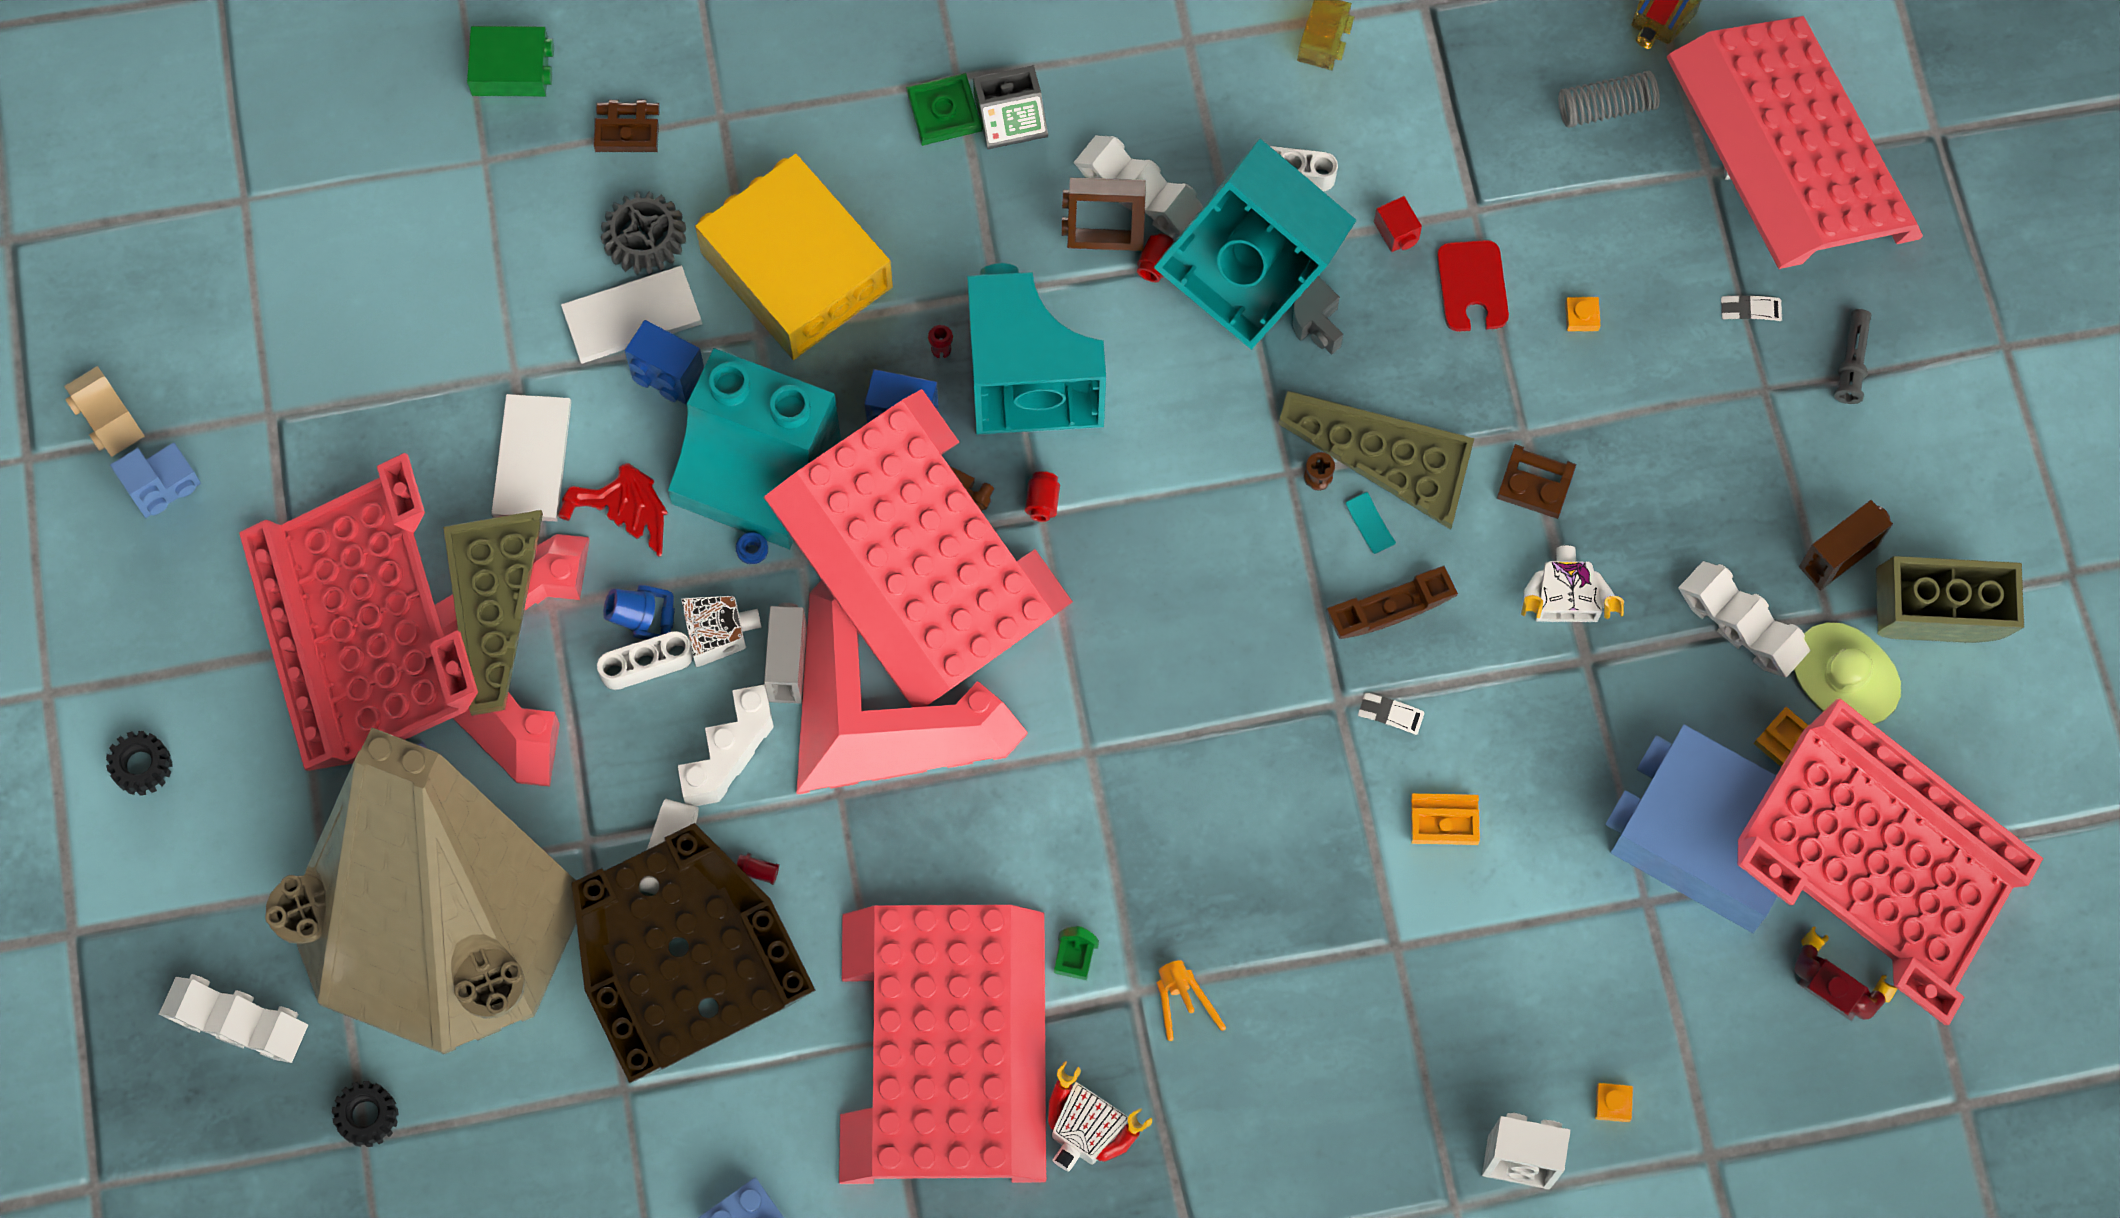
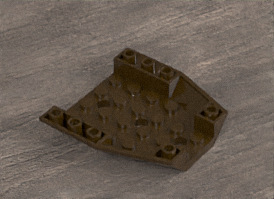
(734, 952)

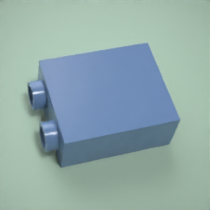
(1692, 822)

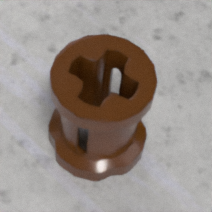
(1326, 466)

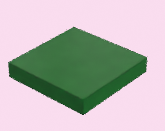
(944, 109)

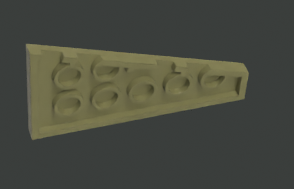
(1400, 456)
(490, 587)

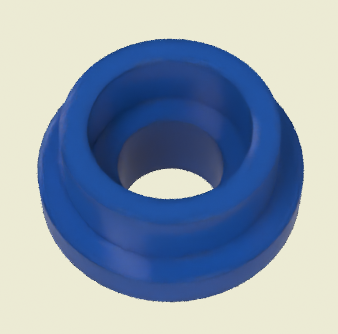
(751, 539)

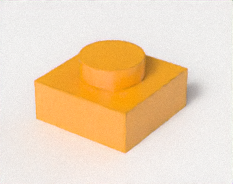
(1582, 313)
(1614, 1102)

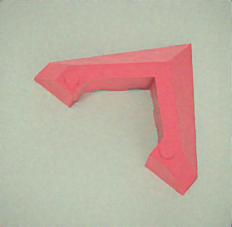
(519, 737)
(853, 745)

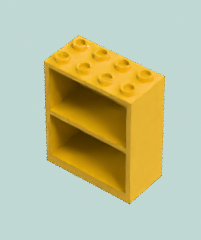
(794, 255)

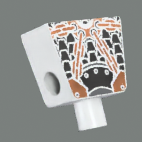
(717, 627)

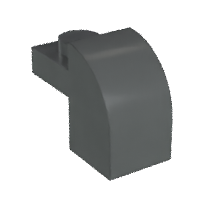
(1312, 315)

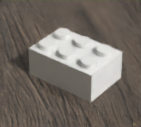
(1526, 1151)

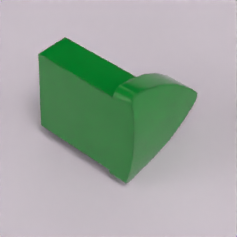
(1075, 952)

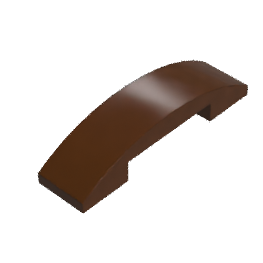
(1393, 605)

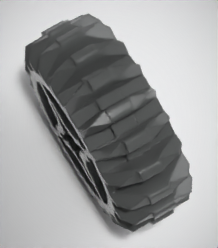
(623, 247)

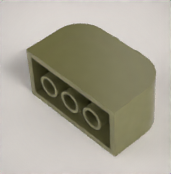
(1948, 599)

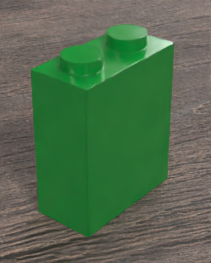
(509, 61)

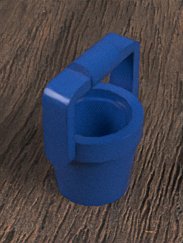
(637, 609)

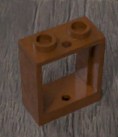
(1105, 191)
(1846, 544)

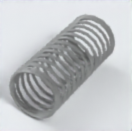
(1644, 91)

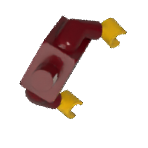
(1836, 986)

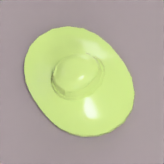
(1848, 668)

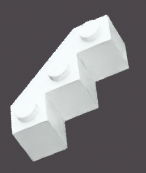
(1744, 619)
(729, 748)
(234, 1018)

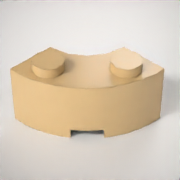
(104, 411)

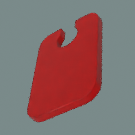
(1470, 276)

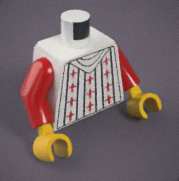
(1088, 1124)

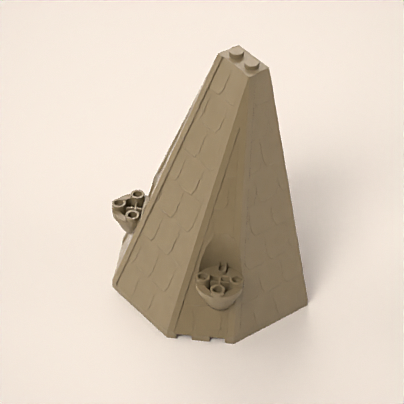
(425, 903)

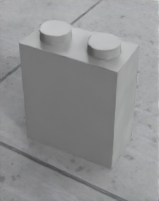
(785, 654)

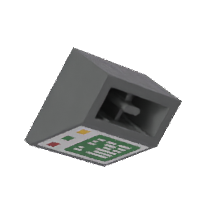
(1010, 107)

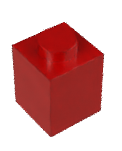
(1398, 224)

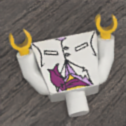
(1569, 591)

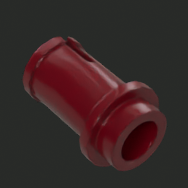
(940, 346)
(758, 868)

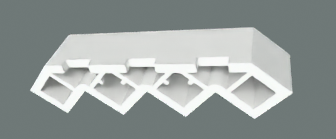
(1168, 204)

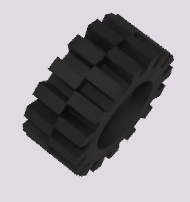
(139, 782)
(365, 1093)

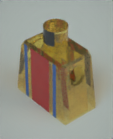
(1662, 19)

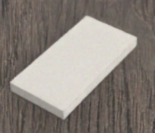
(611, 318)
(531, 456)

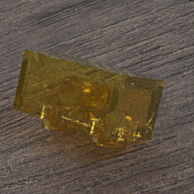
(1324, 33)

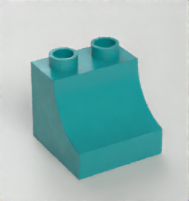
(1256, 244)
(1028, 364)
(745, 439)

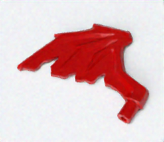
(629, 502)

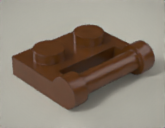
(1532, 490)

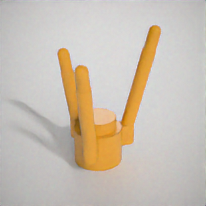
(1177, 981)

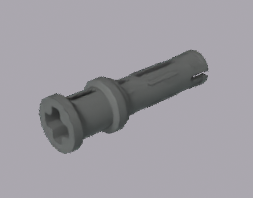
(1853, 367)

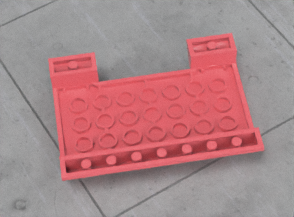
(1791, 139)
(913, 552)
(356, 620)
(1886, 852)
(951, 1043)

